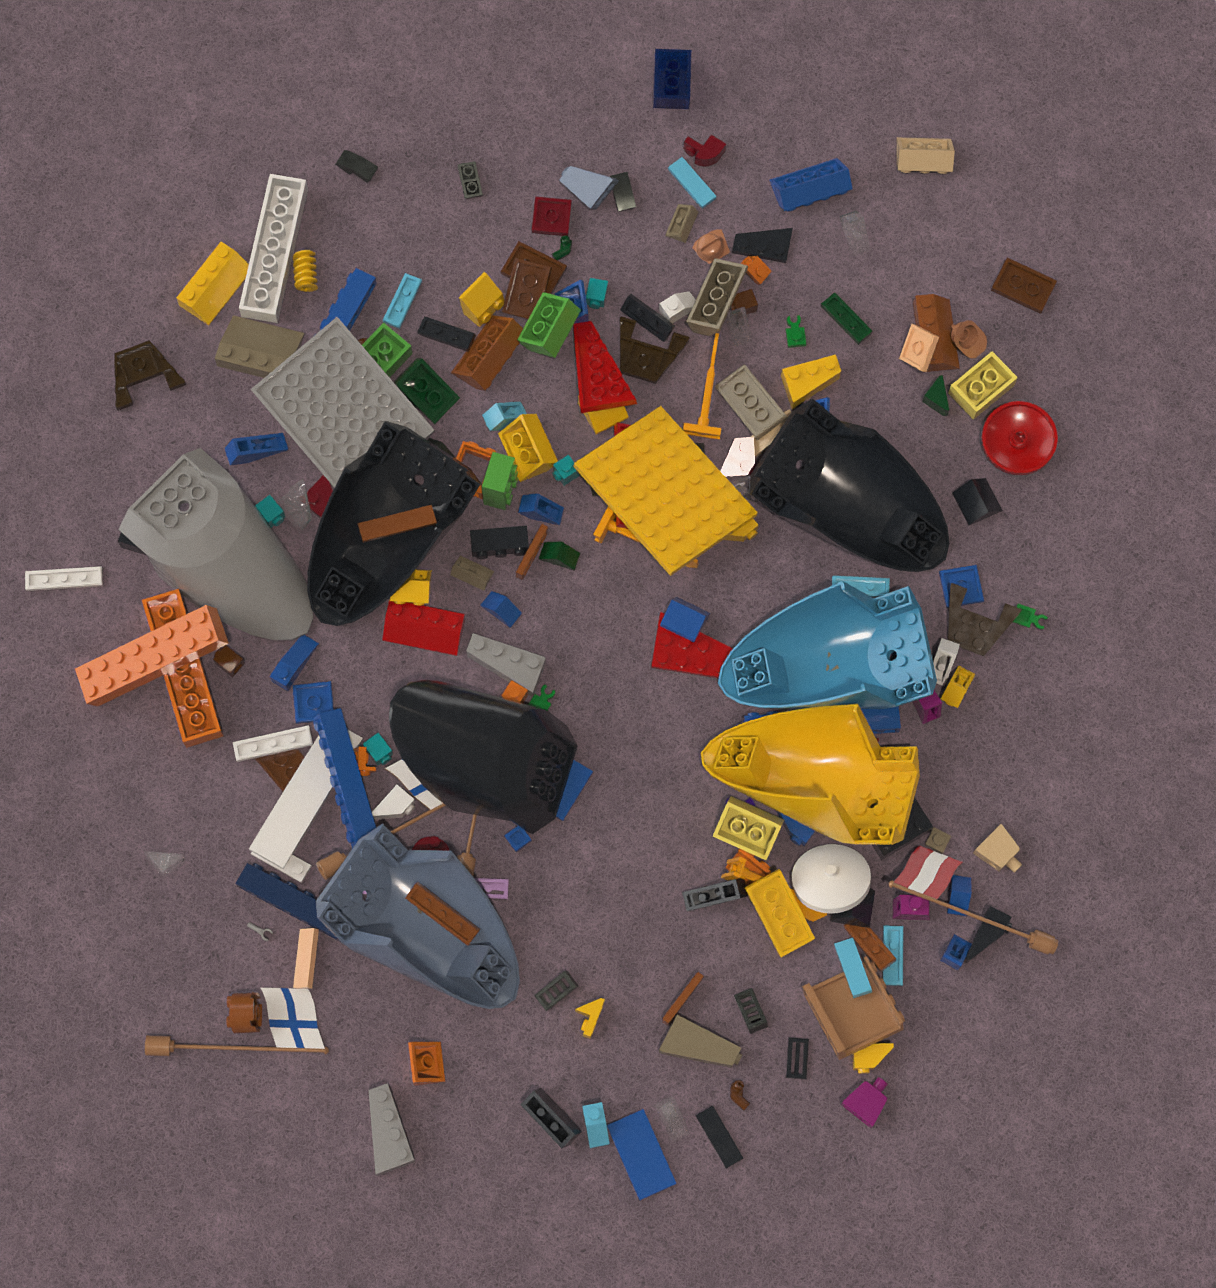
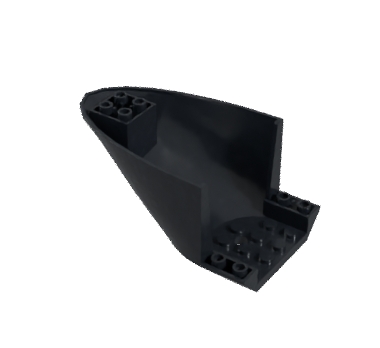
(851, 491)
(356, 577)
(483, 751)

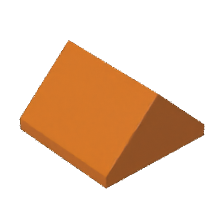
(426, 1062)

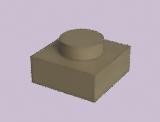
(938, 840)

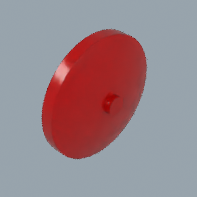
(1019, 438)

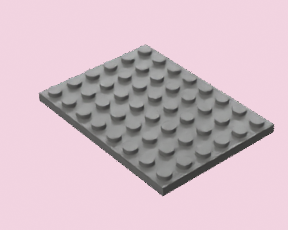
(335, 400)

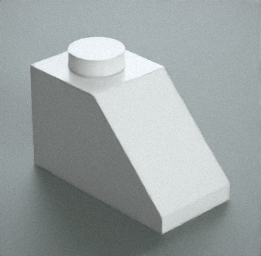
(676, 306)
(944, 660)
(394, 805)

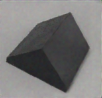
(976, 500)
(858, 915)

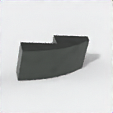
(356, 164)
(470, 180)
(623, 192)

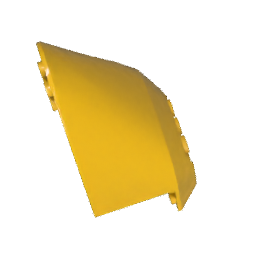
(821, 772)

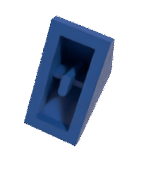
(501, 608)
(959, 894)
(956, 952)

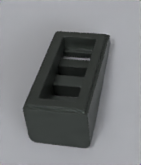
(570, 980)
(757, 1025)

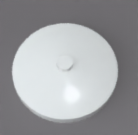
(831, 878)

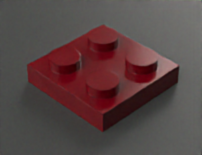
(551, 216)

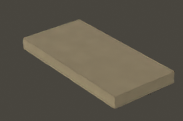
(751, 402)

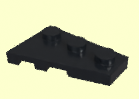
(766, 245)

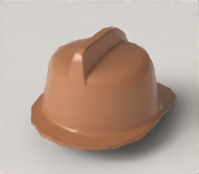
(711, 246)
(969, 338)

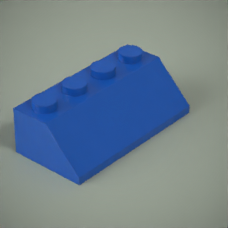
(811, 184)

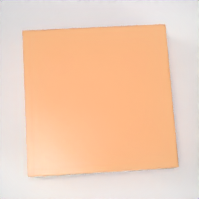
(919, 347)

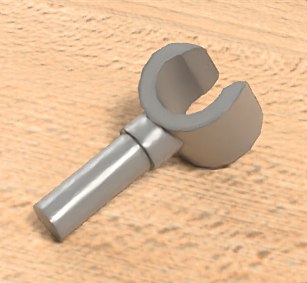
(259, 930)

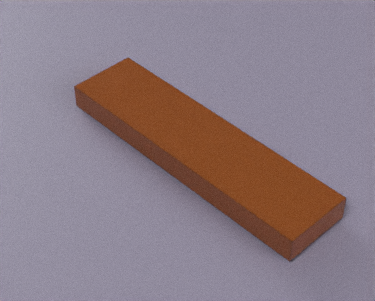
(397, 523)
(442, 913)

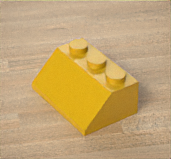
(528, 445)

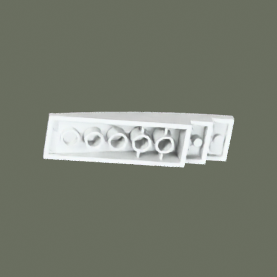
(296, 807)

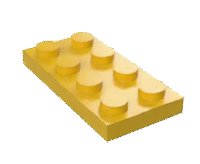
(779, 913)

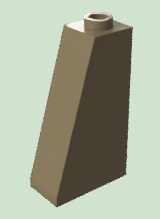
(698, 1044)

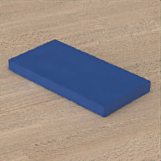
(641, 1154)

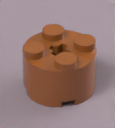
(244, 1012)

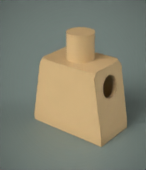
(999, 850)

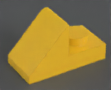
(592, 1011)

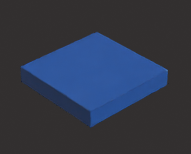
(965, 577)
(312, 700)

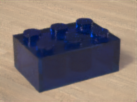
(672, 79)

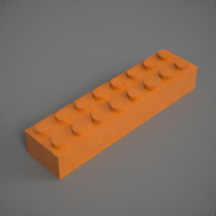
(151, 656)
(188, 683)

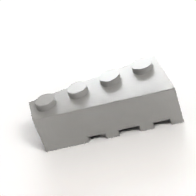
(507, 661)
(388, 1133)

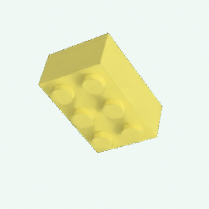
(982, 385)
(748, 828)

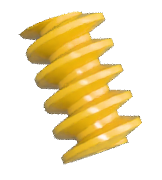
(304, 272)

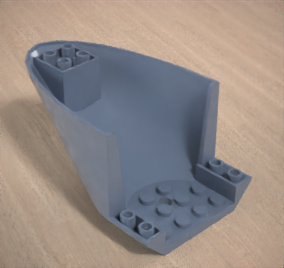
(412, 943)

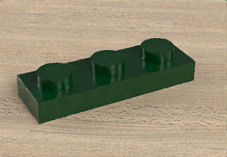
(846, 318)

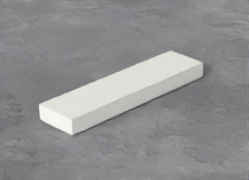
(63, 578)
(272, 743)

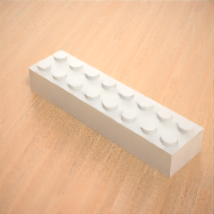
(273, 248)

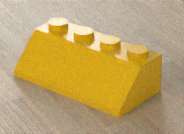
(213, 283)

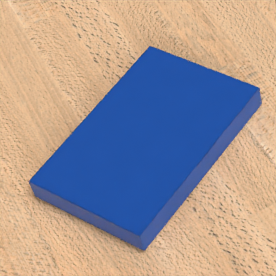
(576, 782)

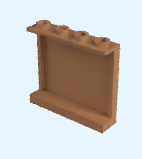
(851, 1021)

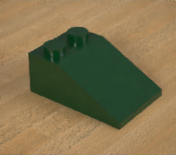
(426, 390)

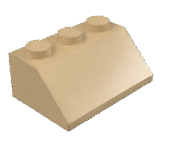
(925, 155)

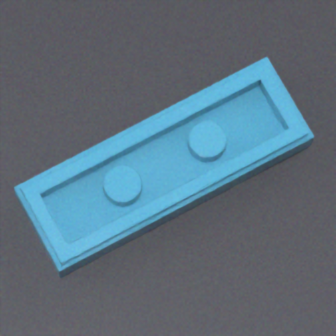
(692, 182)
(402, 300)
(871, 586)
(894, 942)
(853, 968)

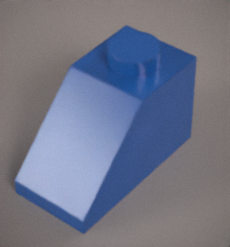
(540, 509)

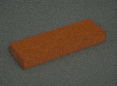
(532, 552)
(871, 946)
(681, 1000)

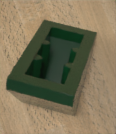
(937, 398)
(559, 554)

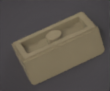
(682, 222)
(471, 573)

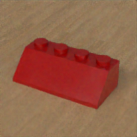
(423, 627)

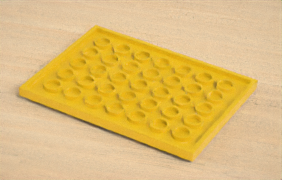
(665, 490)

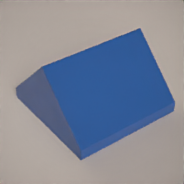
(576, 294)
(684, 619)

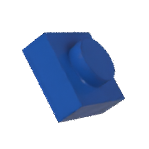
(517, 838)

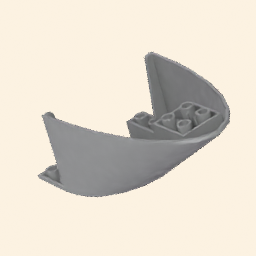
(219, 549)

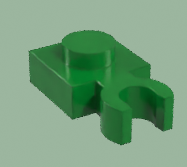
(795, 335)
(1027, 617)
(542, 701)

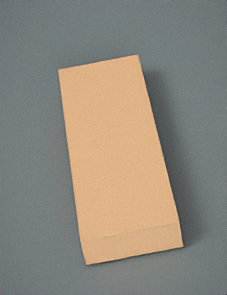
(306, 958)

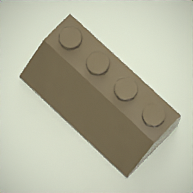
(716, 297)

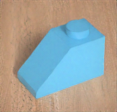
(502, 415)
(595, 1125)

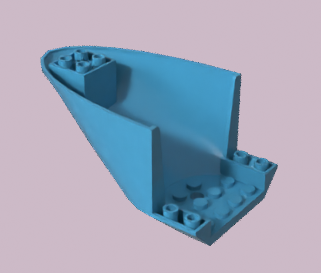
(787, 654)

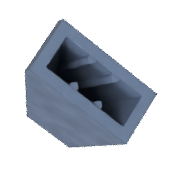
(588, 185)

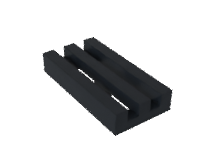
(796, 1075)

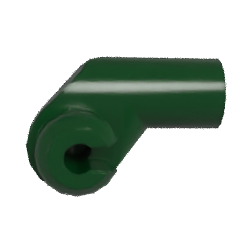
(565, 248)

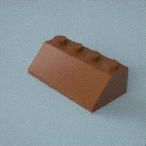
(935, 316)
(488, 352)

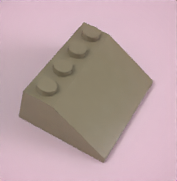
(256, 346)

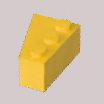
(809, 378)

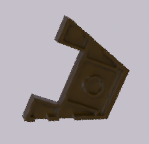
(644, 359)
(138, 365)
(973, 630)

